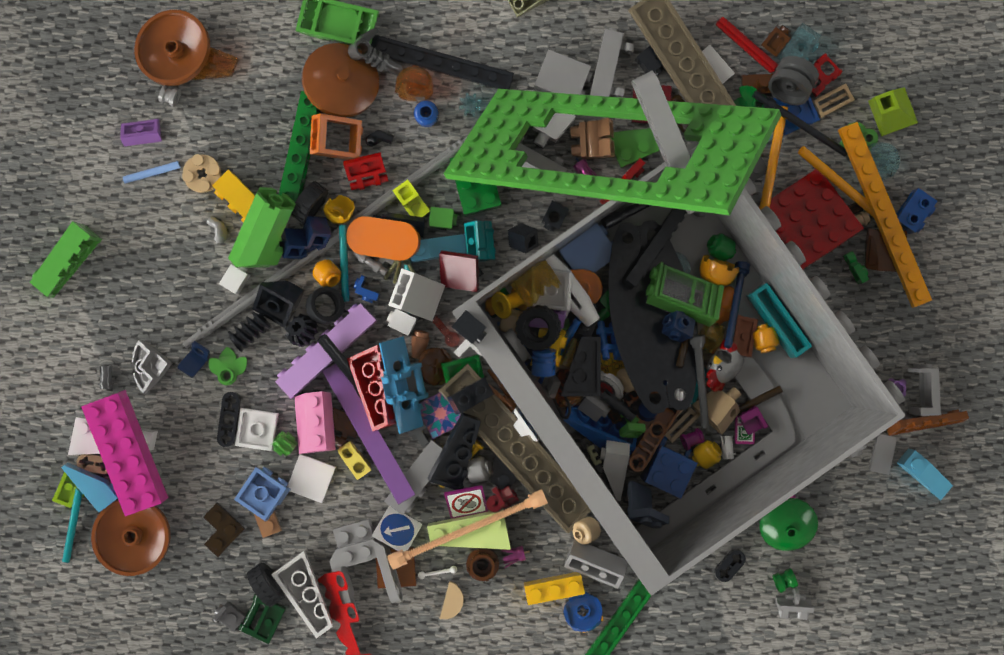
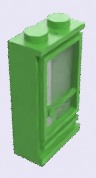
(683, 292)

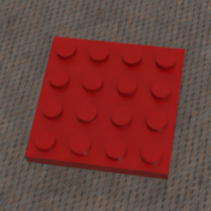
(814, 217)

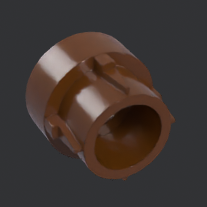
(486, 573)

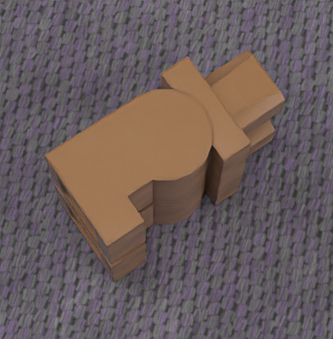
(594, 139)

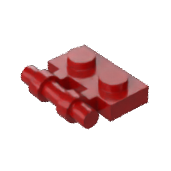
(363, 167)

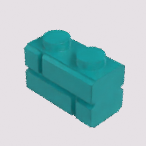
(480, 240)

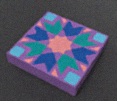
(438, 415)

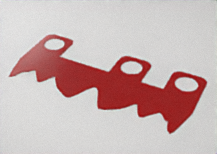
(339, 611)

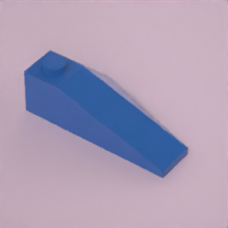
(598, 431)

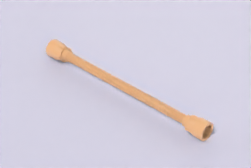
(401, 557)

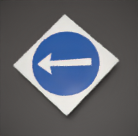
(523, 426)
(396, 530)

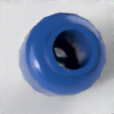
(424, 119)

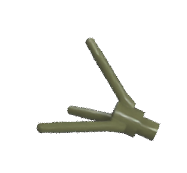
(398, 263)

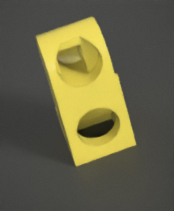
(354, 460)

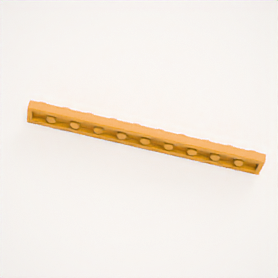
(884, 215)

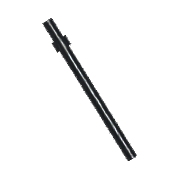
(771, 103)

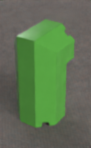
(262, 230)

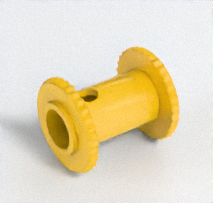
(503, 304)

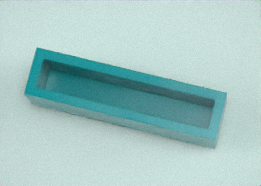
(776, 316)

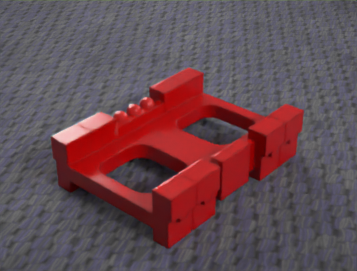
(825, 79)

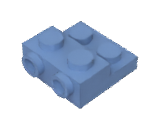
(262, 493)

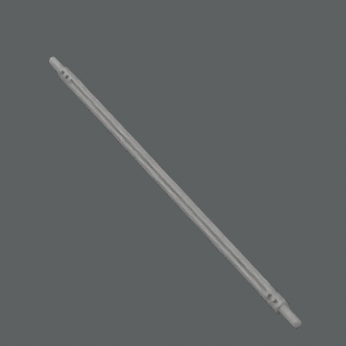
(297, 264)

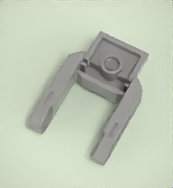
(358, 546)

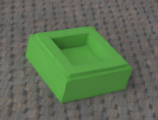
(632, 430)

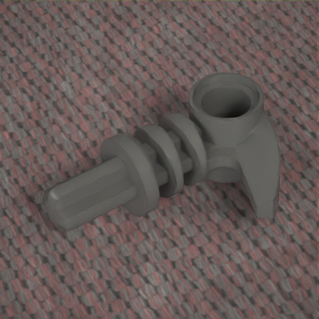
(369, 53)

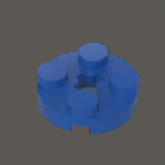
(579, 622)

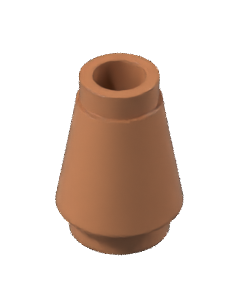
(419, 342)

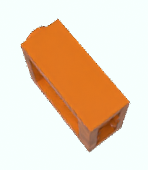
(318, 137)

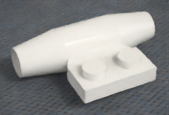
(580, 301)

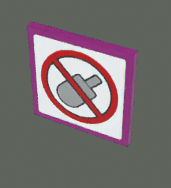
(466, 501)

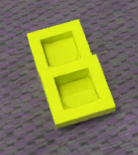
(411, 200)

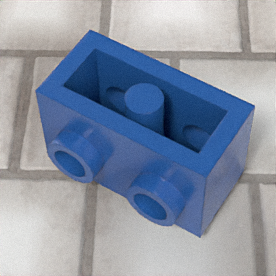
(915, 210)

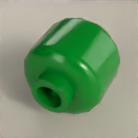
(721, 247)

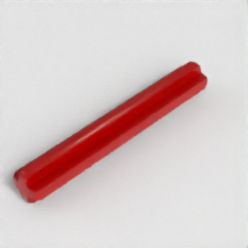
(746, 44)

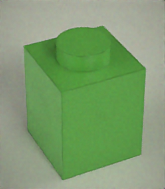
(442, 218)

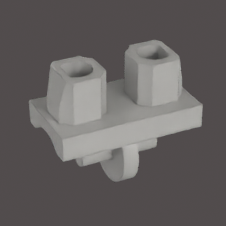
(794, 603)

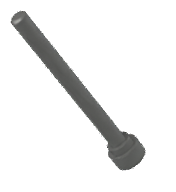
(697, 343)

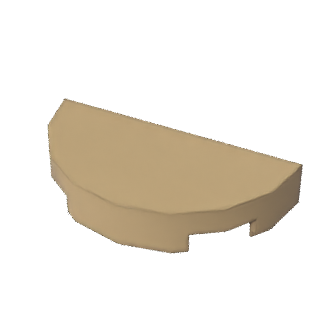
(453, 601)

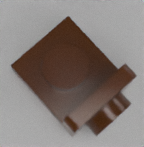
(777, 39)

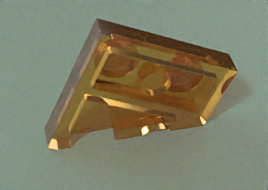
(218, 65)

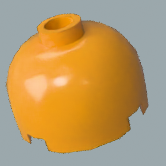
(717, 271)

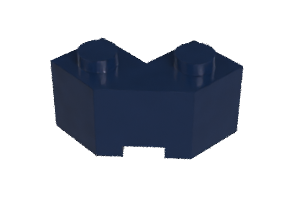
(299, 242)

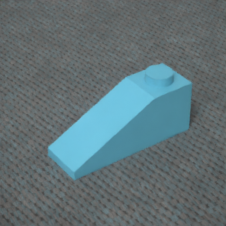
(431, 247)
(925, 473)
(95, 488)

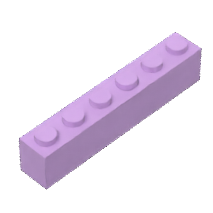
(316, 360)

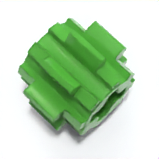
(284, 443)

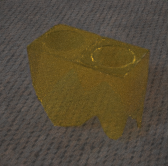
(532, 282)

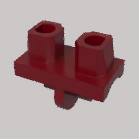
(502, 499)

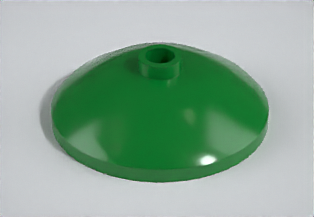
(790, 515)

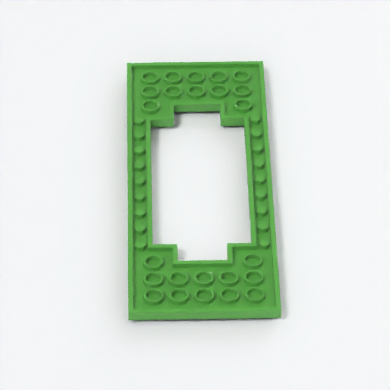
(711, 182)

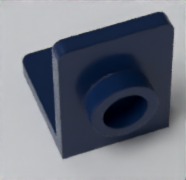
(194, 360)

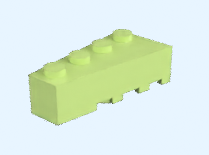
(490, 536)

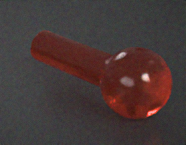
(451, 338)

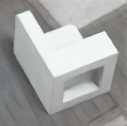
(467, 349)

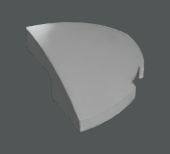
(149, 367)

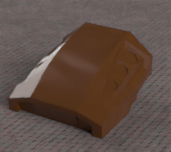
(876, 252)

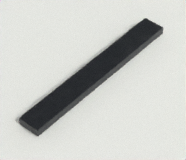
(443, 63)

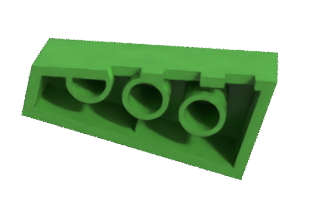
(65, 259)

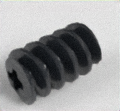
(249, 330)

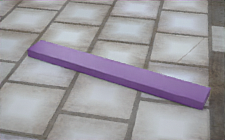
(371, 439)

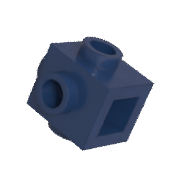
(678, 326)

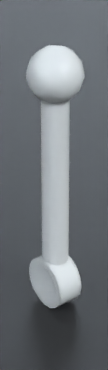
(421, 575)

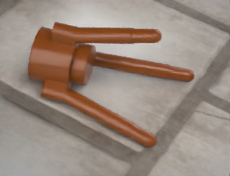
(506, 399)

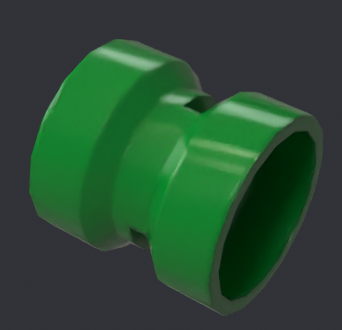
(785, 580)

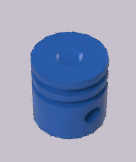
(543, 362)

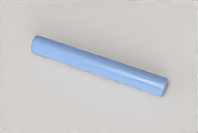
(151, 172)

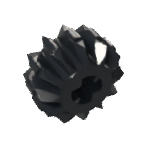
(301, 330)

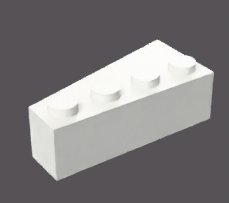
(84, 443)
(304, 593)

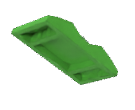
(335, 20)

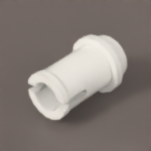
(727, 447)

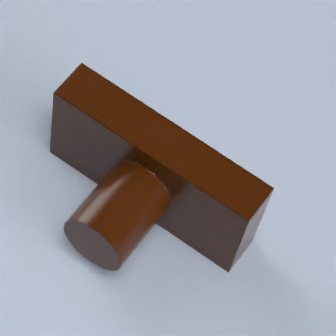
(759, 81)

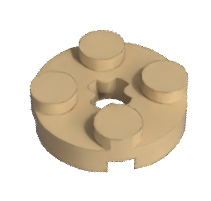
(200, 162)

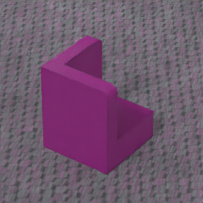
(752, 420)

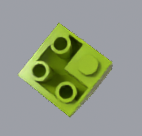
(892, 111)

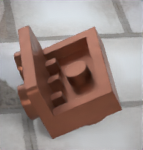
(744, 335)

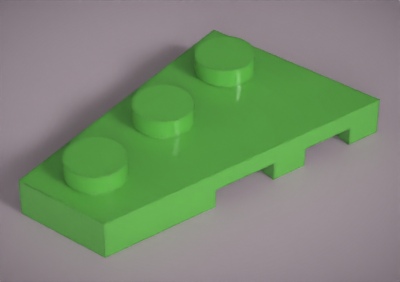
(633, 145)

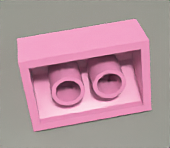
(315, 422)

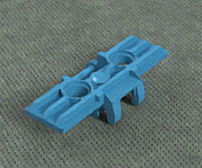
(396, 385)

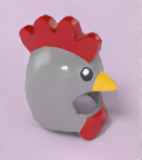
(723, 369)

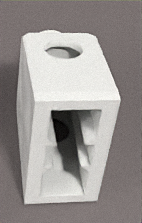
(554, 130)

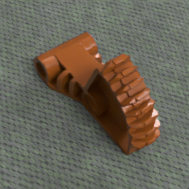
(648, 441)

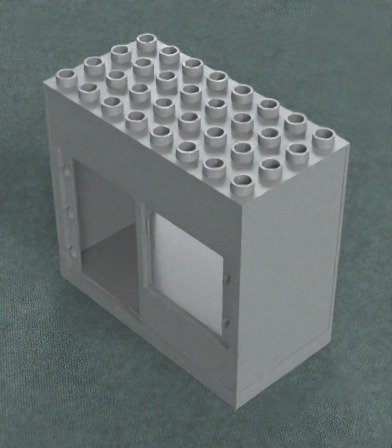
(823, 415)

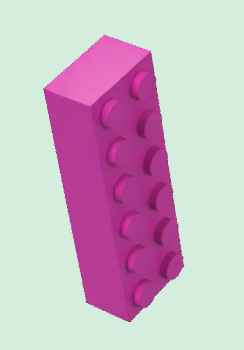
(125, 452)

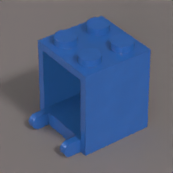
(669, 470)

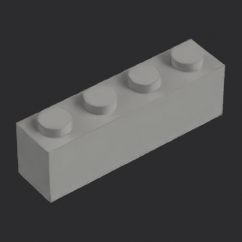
(417, 476)

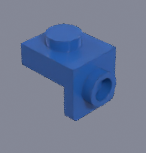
(367, 295)

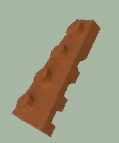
(927, 422)

